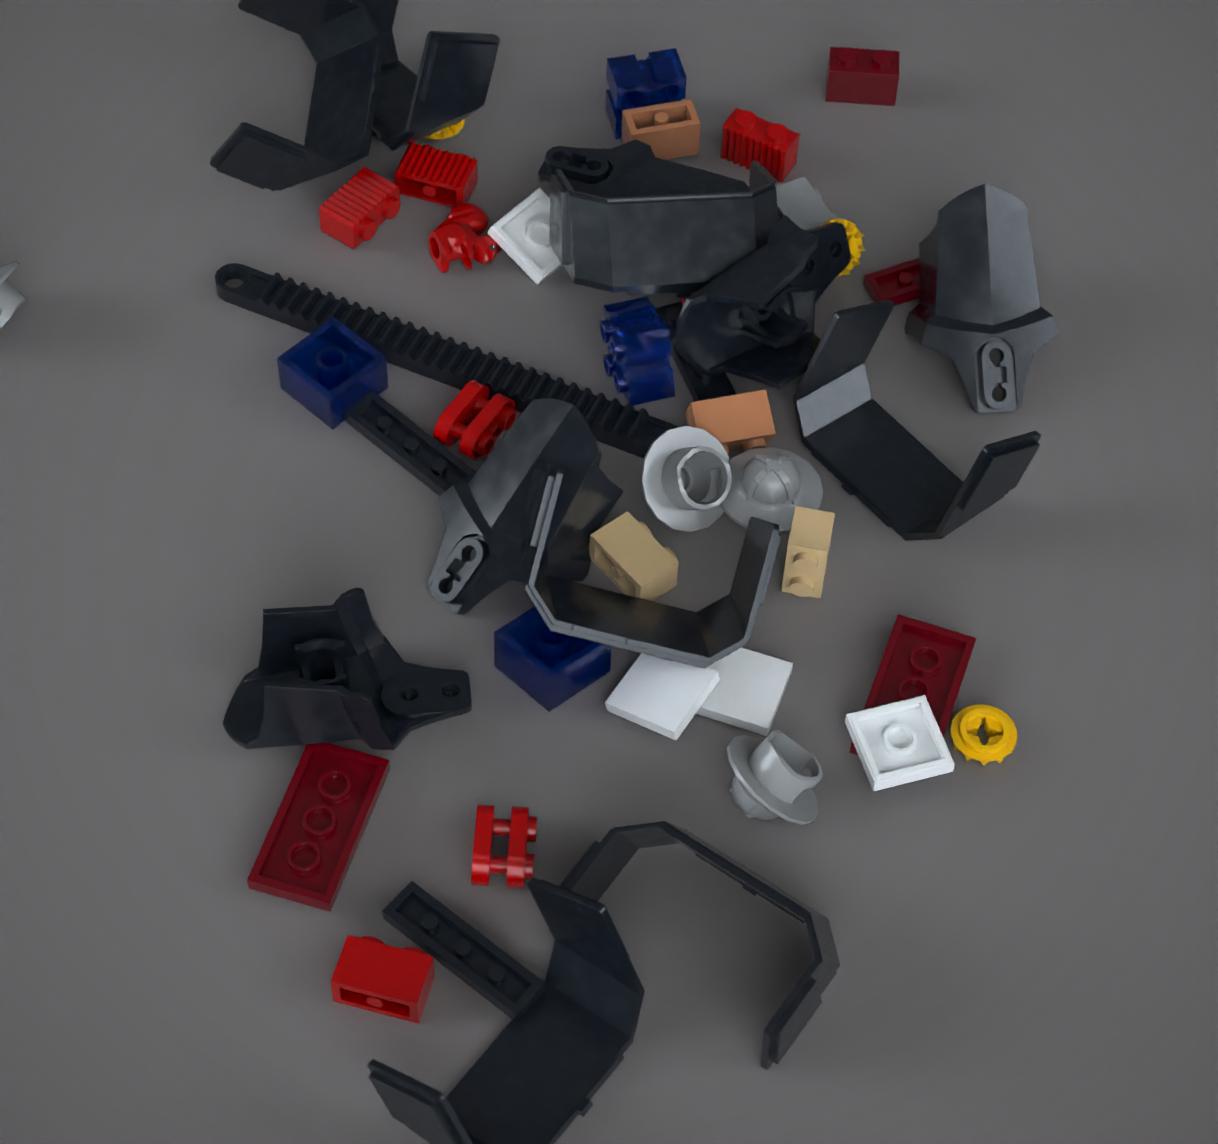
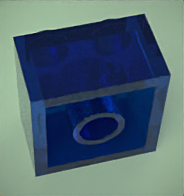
(332, 371)
(546, 662)

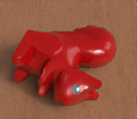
(459, 238)

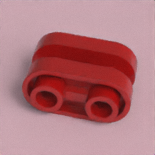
(475, 420)
(519, 863)

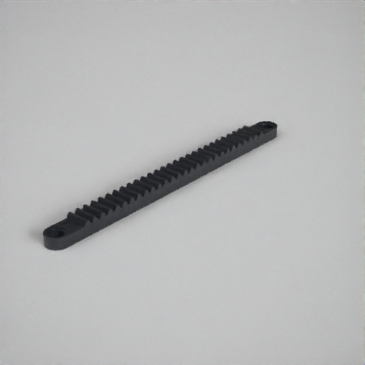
(434, 356)

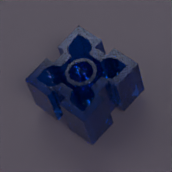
(642, 83)
(637, 351)

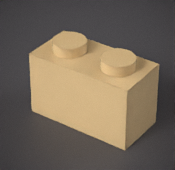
(808, 552)
(634, 558)

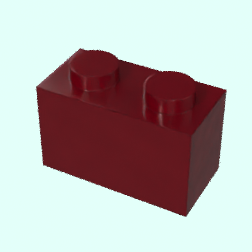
(862, 76)

